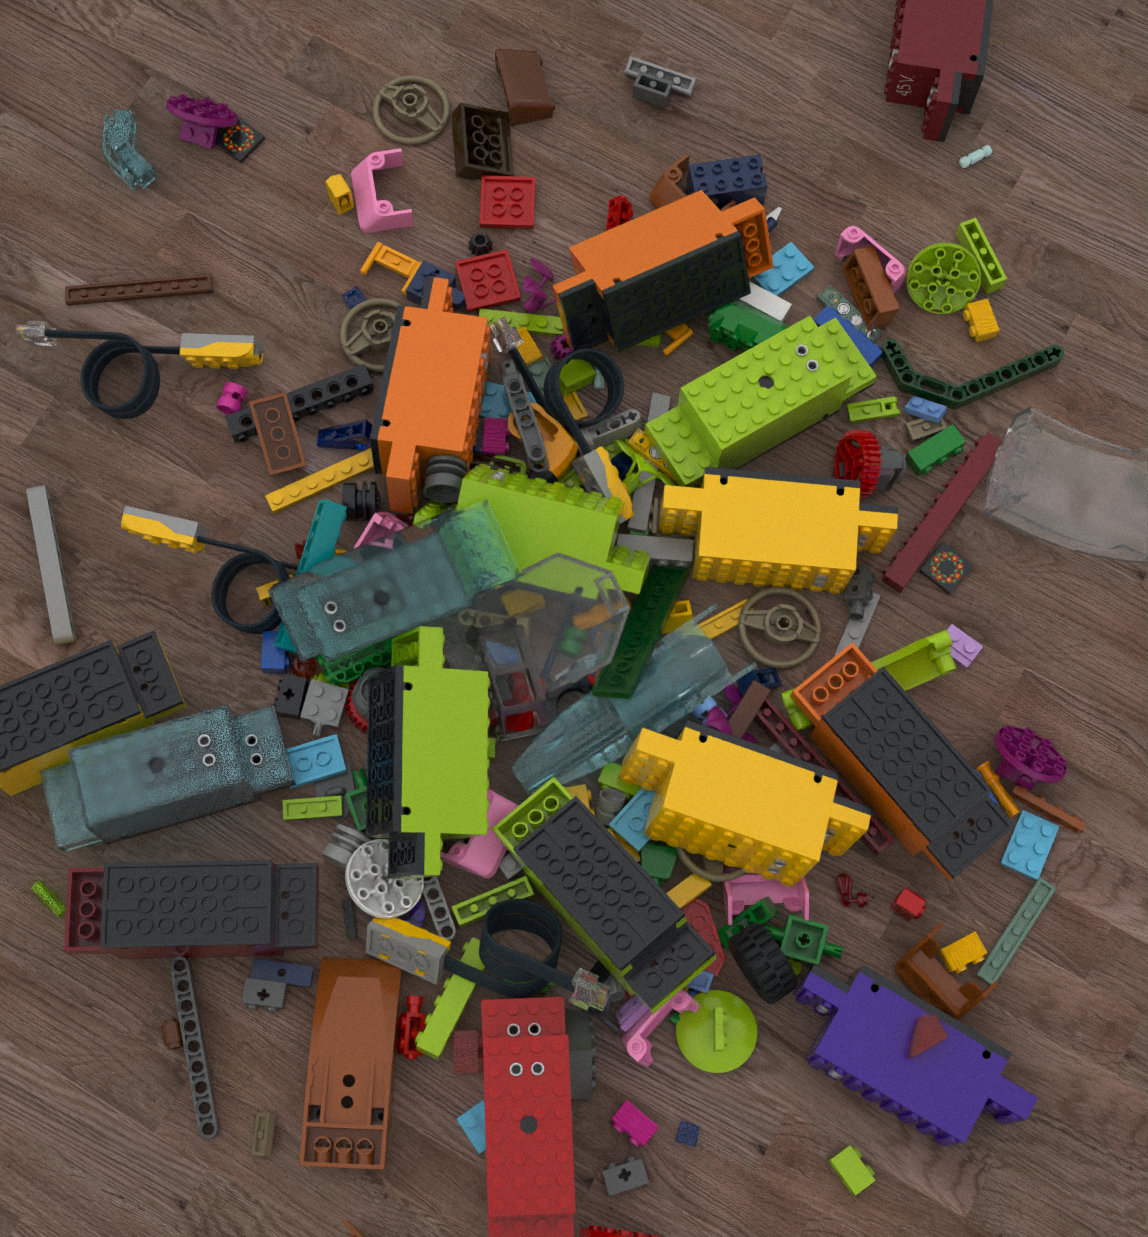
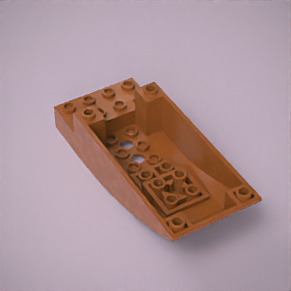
(358, 1037)

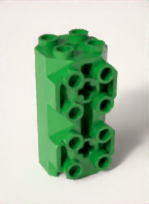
(741, 326)
(354, 664)

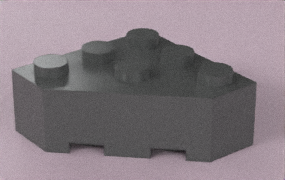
(581, 1053)

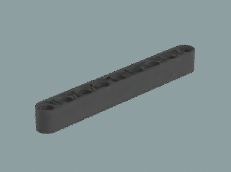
(194, 1057)

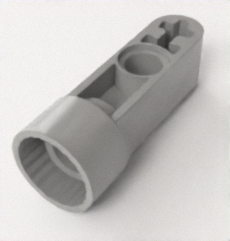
(604, 432)

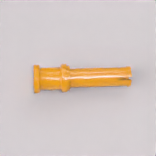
(998, 790)

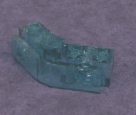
(123, 146)

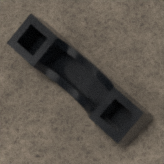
(582, 686)

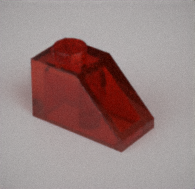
(925, 1035)

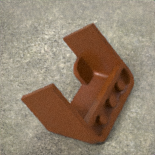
(666, 189)
(934, 983)

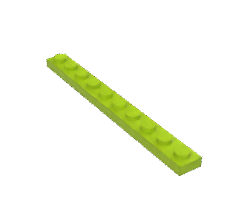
(541, 324)

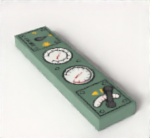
(847, 311)

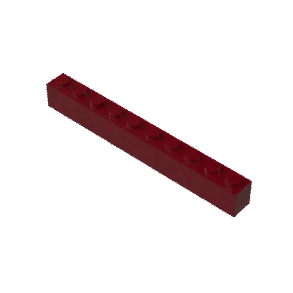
(942, 514)
(794, 745)

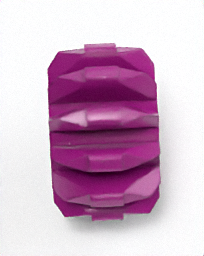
(558, 345)

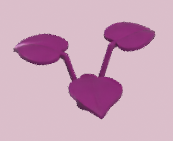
(530, 285)
(718, 720)

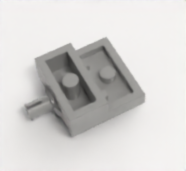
(324, 705)

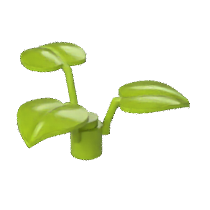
(633, 479)

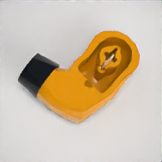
(559, 444)

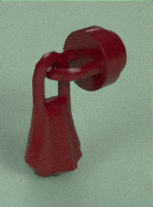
(844, 885)

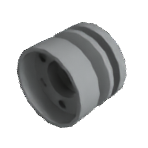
(347, 844)

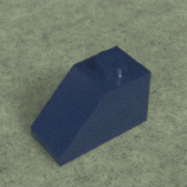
(766, 677)

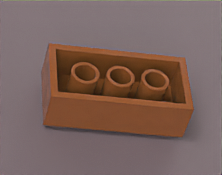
(870, 287)
(277, 433)

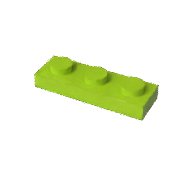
(313, 808)

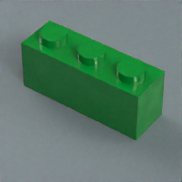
(935, 450)

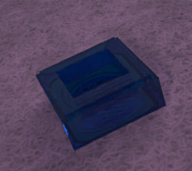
(353, 297)
(687, 1134)

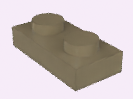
(923, 428)
(263, 1134)

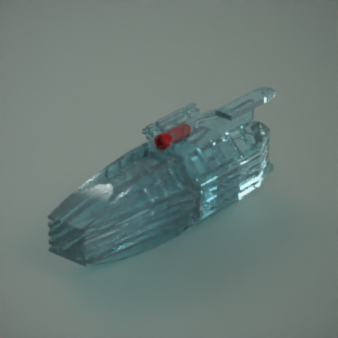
(600, 729)

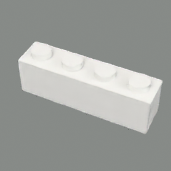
(766, 303)

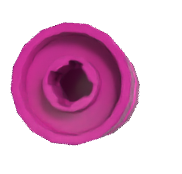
(232, 398)

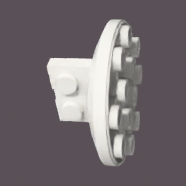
(369, 882)

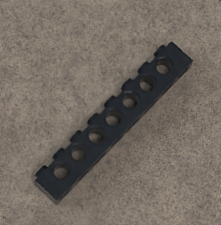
(306, 395)

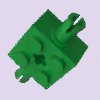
(357, 801)
(813, 933)

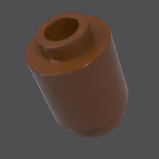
(172, 1034)

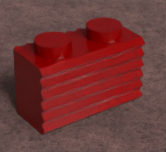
(908, 905)

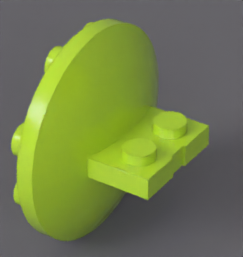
(943, 278)
(718, 1034)

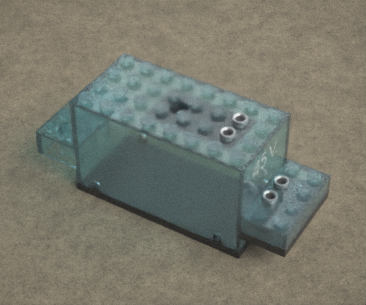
(394, 583)
(166, 775)

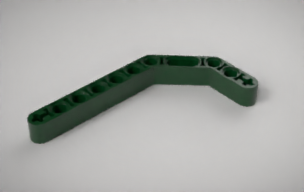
(977, 384)

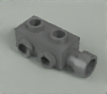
(857, 599)

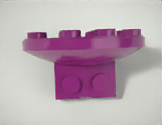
(200, 118)
(1027, 759)

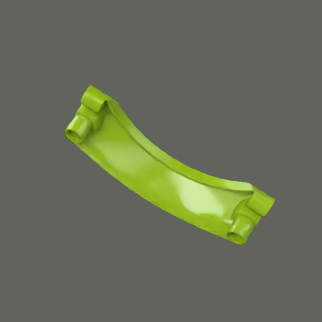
(908, 666)

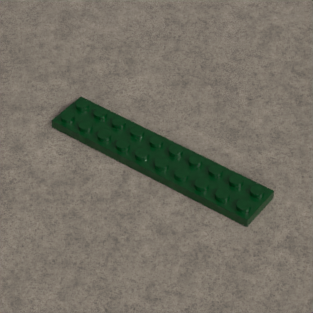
(641, 632)

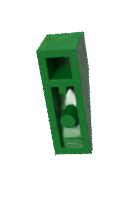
(758, 913)

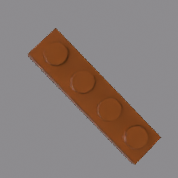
(1052, 812)

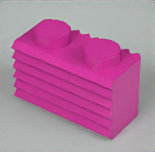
(495, 437)
(634, 1123)

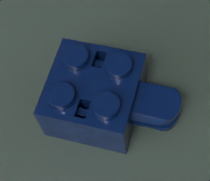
(416, 287)

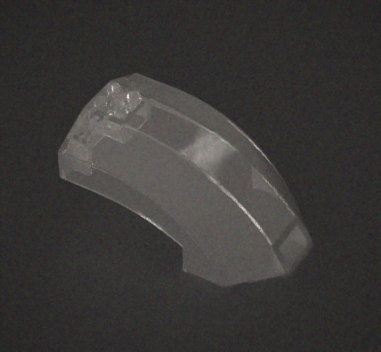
(1070, 489)
(569, 616)

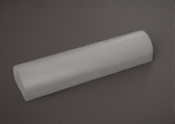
(681, 83)

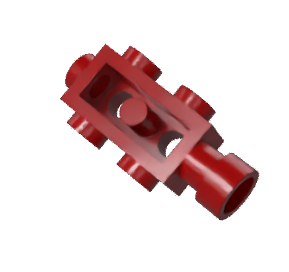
(618, 212)
(408, 1034)

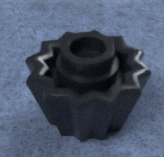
(480, 244)

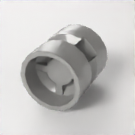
(609, 805)

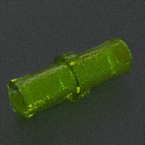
(48, 898)

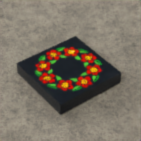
(239, 140)
(946, 568)

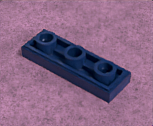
(295, 974)

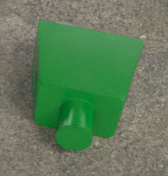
(658, 861)

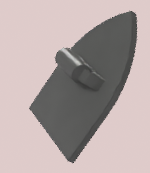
(337, 786)

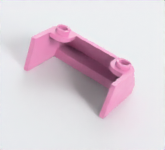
(375, 214)
(483, 852)
(753, 887)

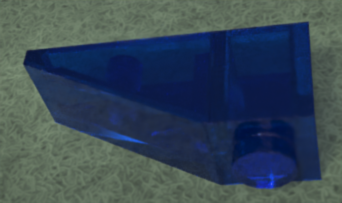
(346, 436)

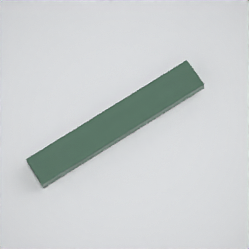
(1016, 931)

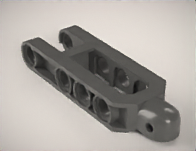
(527, 428)

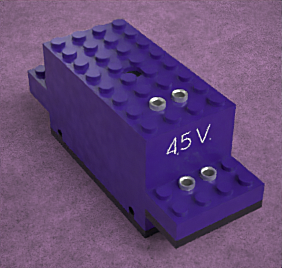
(868, 1045)

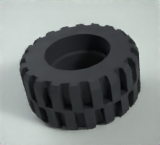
(763, 963)

